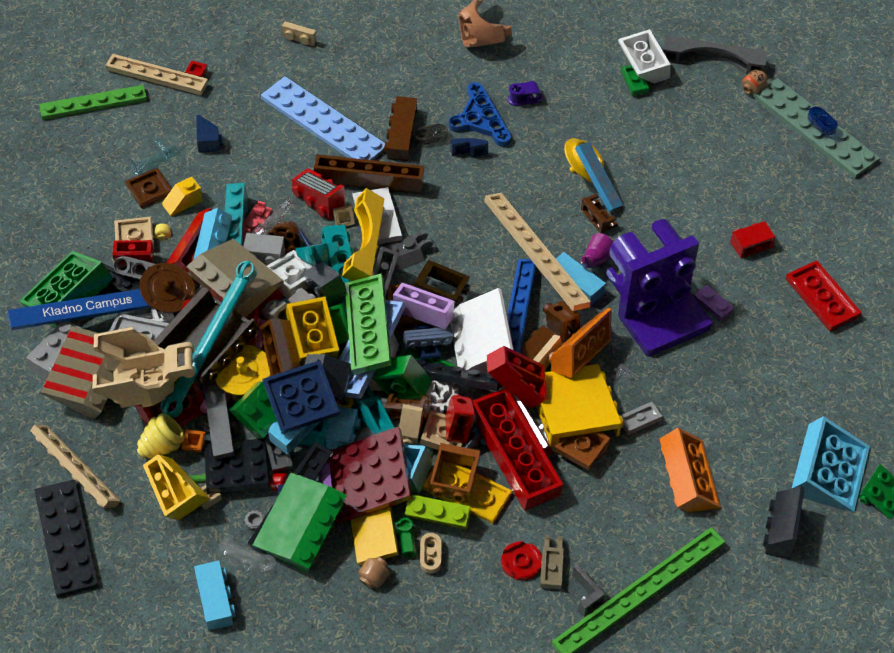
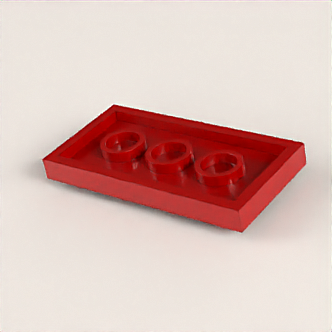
(823, 295)

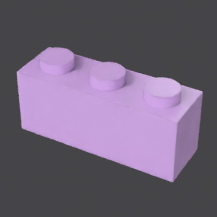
(425, 305)

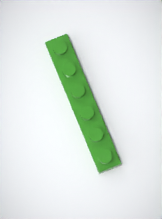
(92, 102)

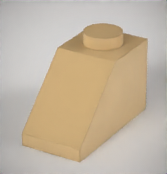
(411, 424)

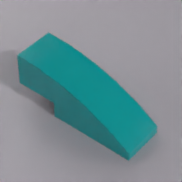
(372, 412)

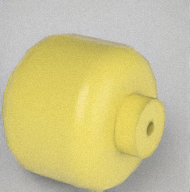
(162, 232)

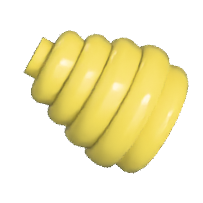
(160, 437)

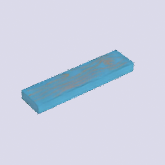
(598, 176)

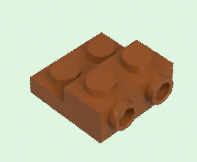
(583, 448)

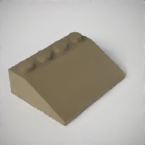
(217, 271)

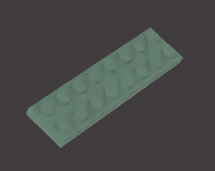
(793, 111)

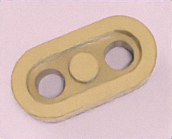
(430, 554)

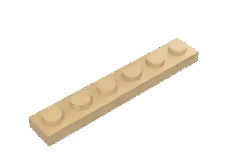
(157, 74)
(71, 462)

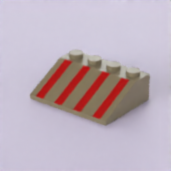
(73, 373)

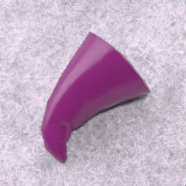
(597, 251)

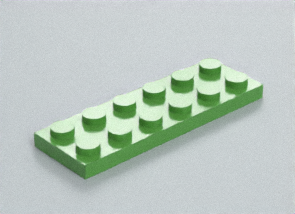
(367, 324)

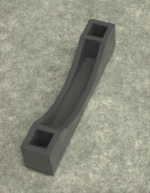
(681, 49)

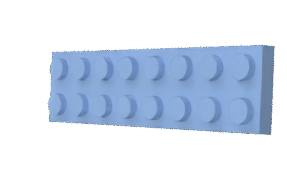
(322, 120)

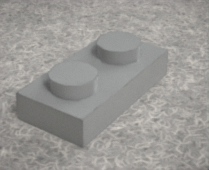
(640, 418)

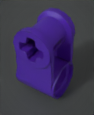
(525, 93)

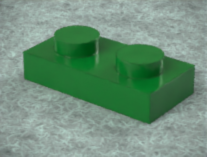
(634, 83)

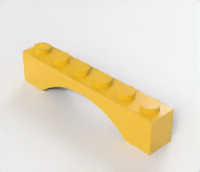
(369, 213)

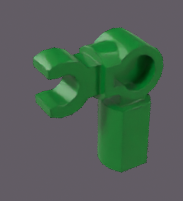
(405, 529)

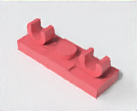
(256, 217)

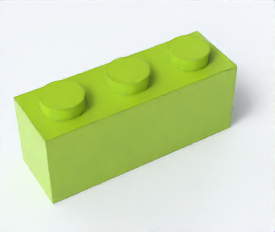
(438, 512)

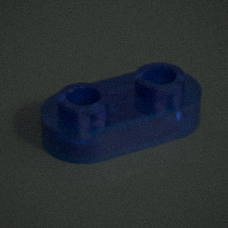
(822, 120)

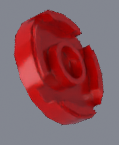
(524, 566)

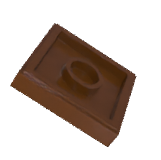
(148, 187)

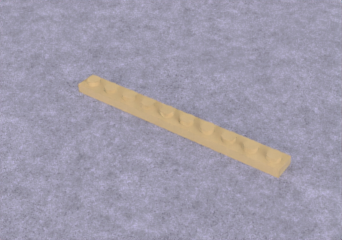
(537, 252)

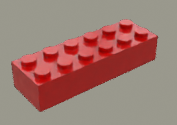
(516, 449)

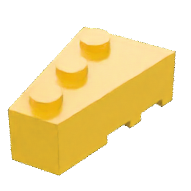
(173, 487)

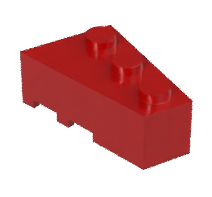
(519, 375)

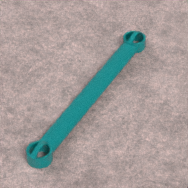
(210, 337)

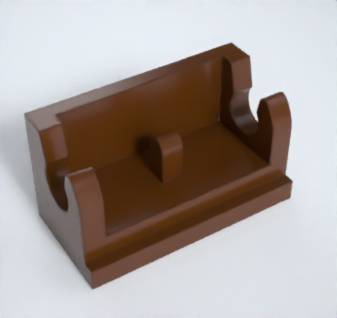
(597, 214)
(394, 406)

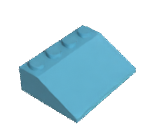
(831, 465)

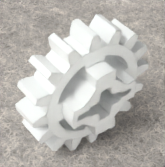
(439, 393)

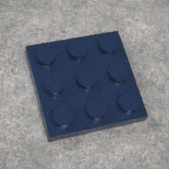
(301, 397)

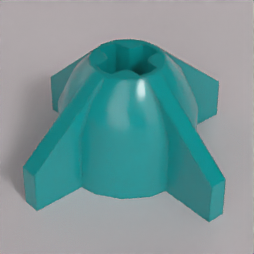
(316, 253)

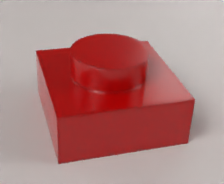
(196, 69)

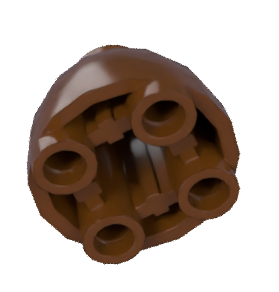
(291, 235)

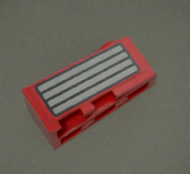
(318, 192)

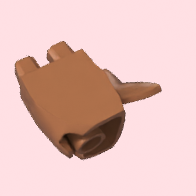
(477, 31)

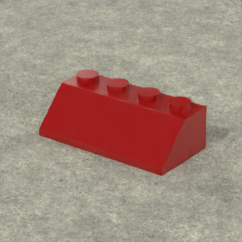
(186, 248)

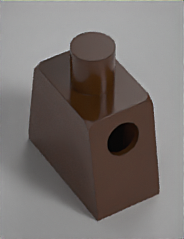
(562, 319)

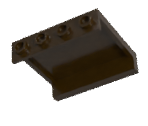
(193, 322)

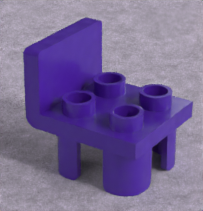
(657, 289)

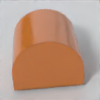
(194, 441)

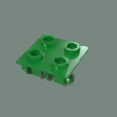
(880, 491)

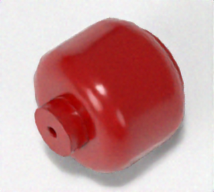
(277, 479)

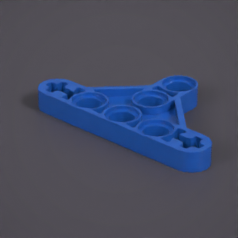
(483, 123)

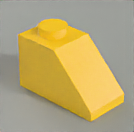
(183, 196)

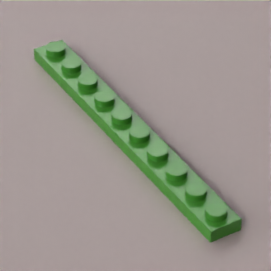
(638, 592)

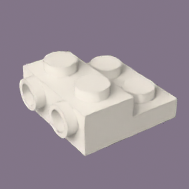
(291, 270)

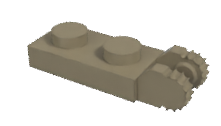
(552, 564)

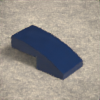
(474, 146)

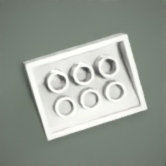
(480, 329)

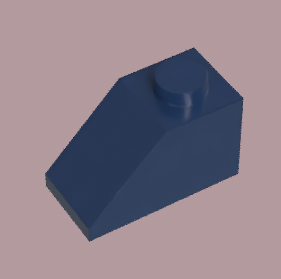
(207, 135)

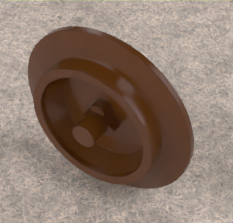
(166, 287)

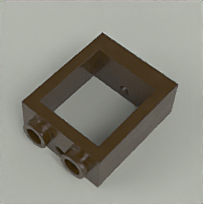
(445, 275)

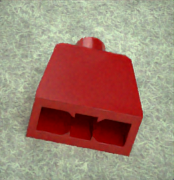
(459, 410)

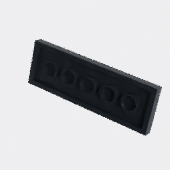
(66, 538)

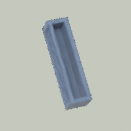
(427, 337)

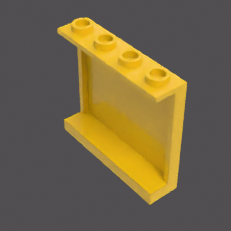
(578, 405)

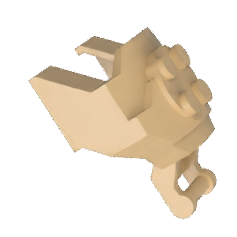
(144, 370)

